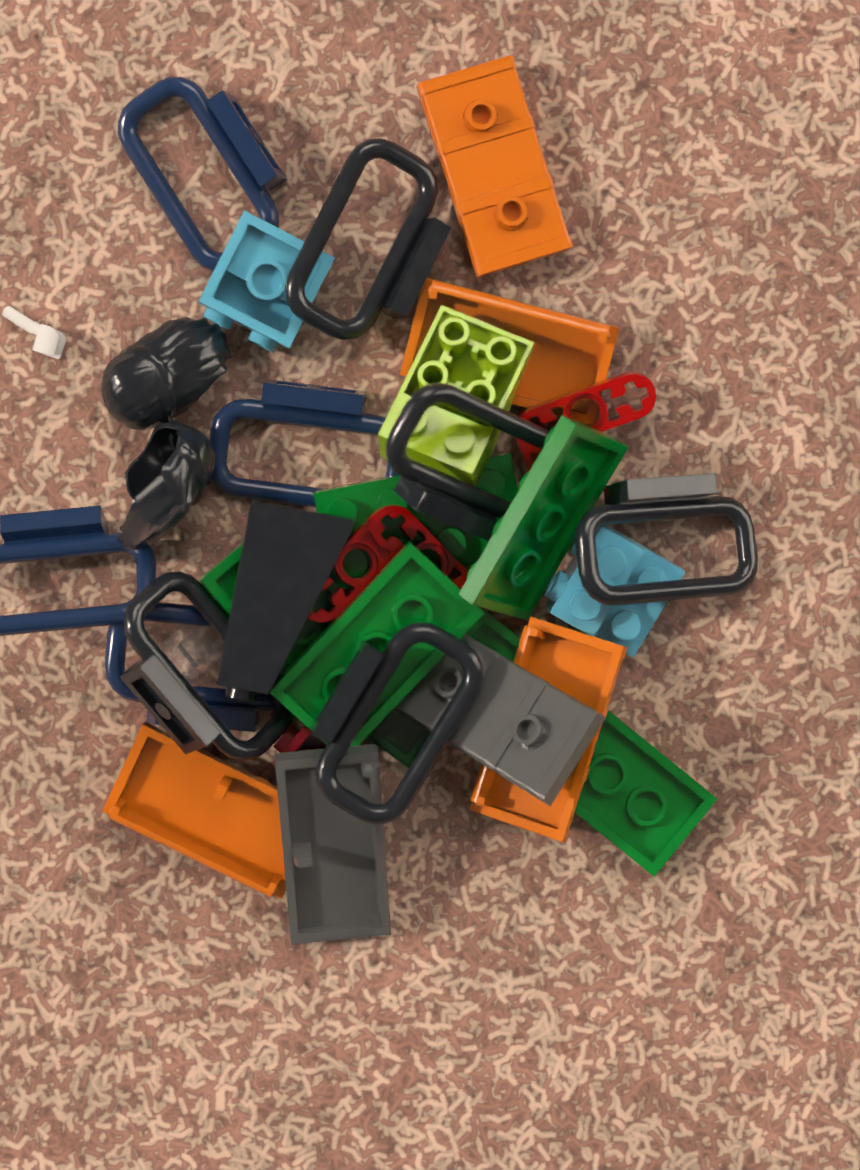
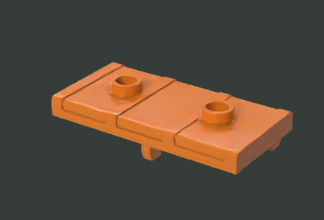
(494, 166)
(566, 352)
(584, 670)
(201, 810)

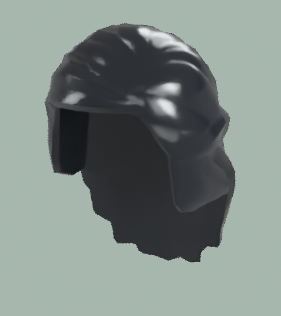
(164, 372)
(166, 482)

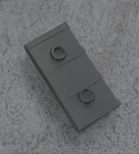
(514, 724)
(329, 856)

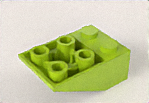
(476, 360)

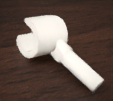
(47, 341)

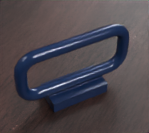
(233, 138)
(294, 405)
(65, 535)
(233, 712)

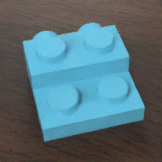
(252, 280)
(619, 563)

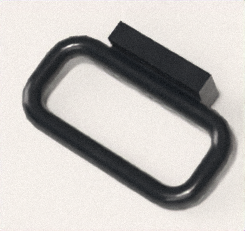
(406, 262)
(437, 492)
(664, 500)
(168, 692)
(357, 695)

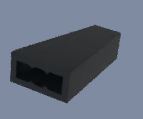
(276, 585)

